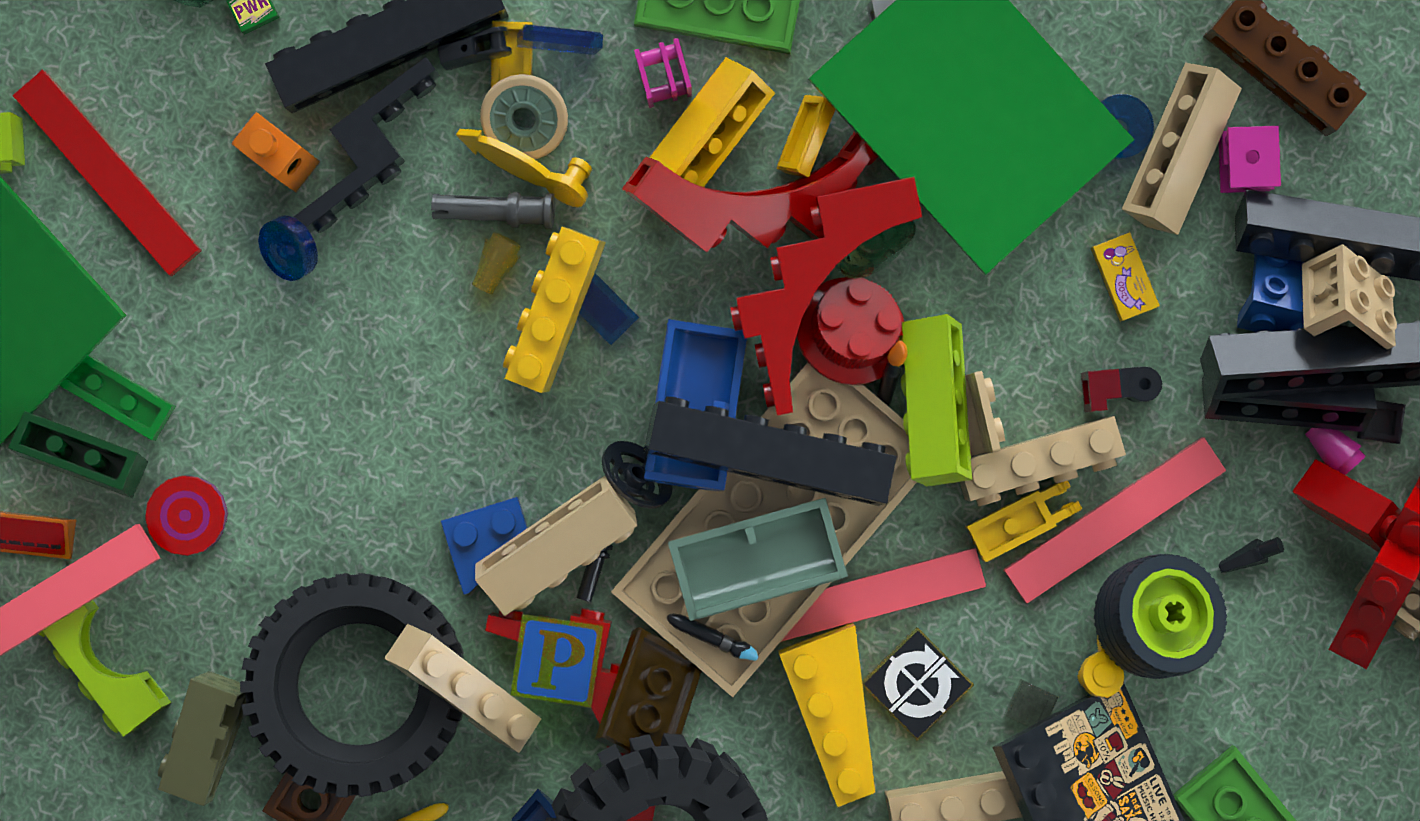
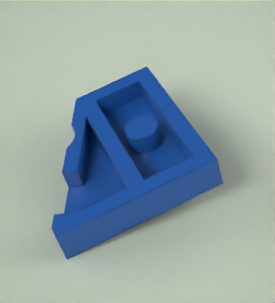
(479, 534)

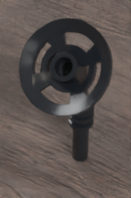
(628, 485)

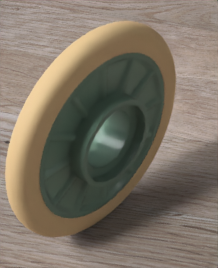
(529, 93)

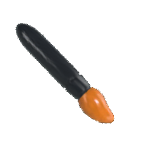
(891, 374)

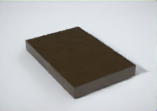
(649, 692)

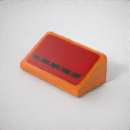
(37, 535)

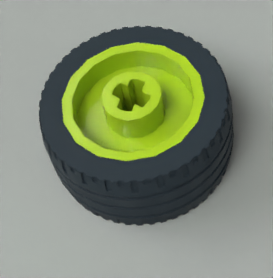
(1160, 616)

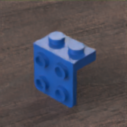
(1274, 297)

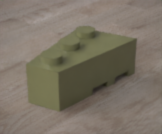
(202, 738)

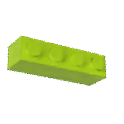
(936, 401)

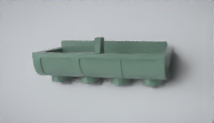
(757, 559)

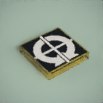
(917, 683)

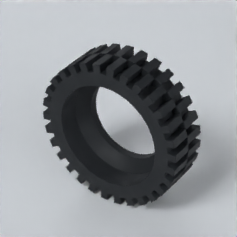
(275, 700)

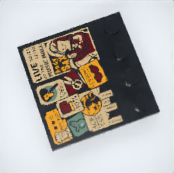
(1088, 765)

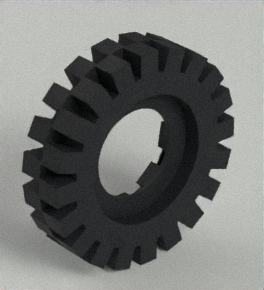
(670, 774)

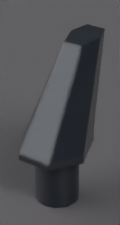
(1252, 554)

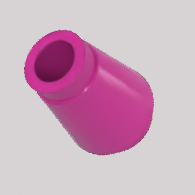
(1336, 449)

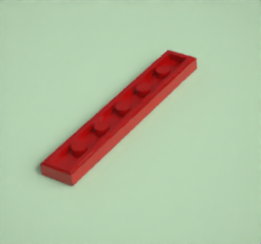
(107, 173)

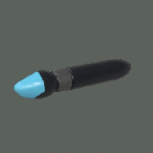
(737, 648)

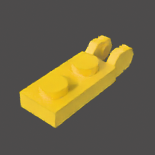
(1019, 522)

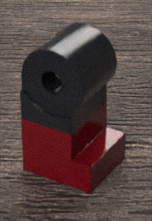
(1133, 383)

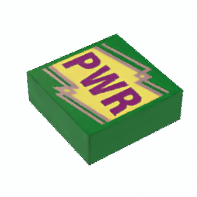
(252, 13)

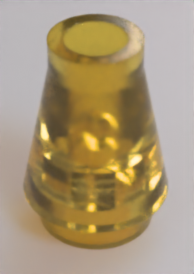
(496, 261)

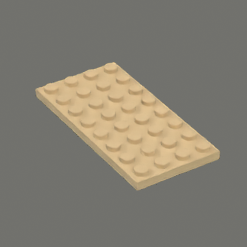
(652, 583)

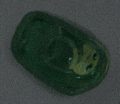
(877, 251)

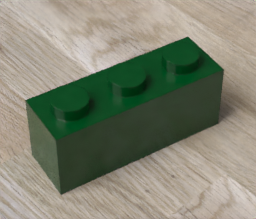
(78, 454)

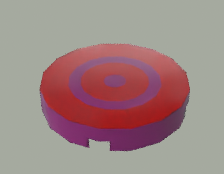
(186, 515)

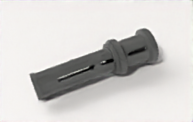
(511, 209)

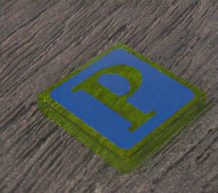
(556, 660)

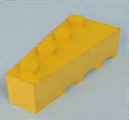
(831, 700)

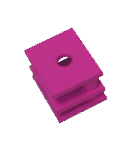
(660, 55)
(1249, 159)

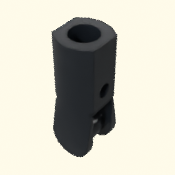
(472, 50)

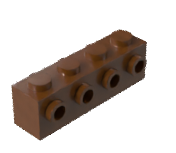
(1286, 64)

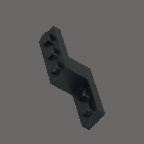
(369, 146)

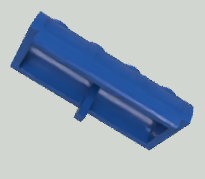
(705, 369)

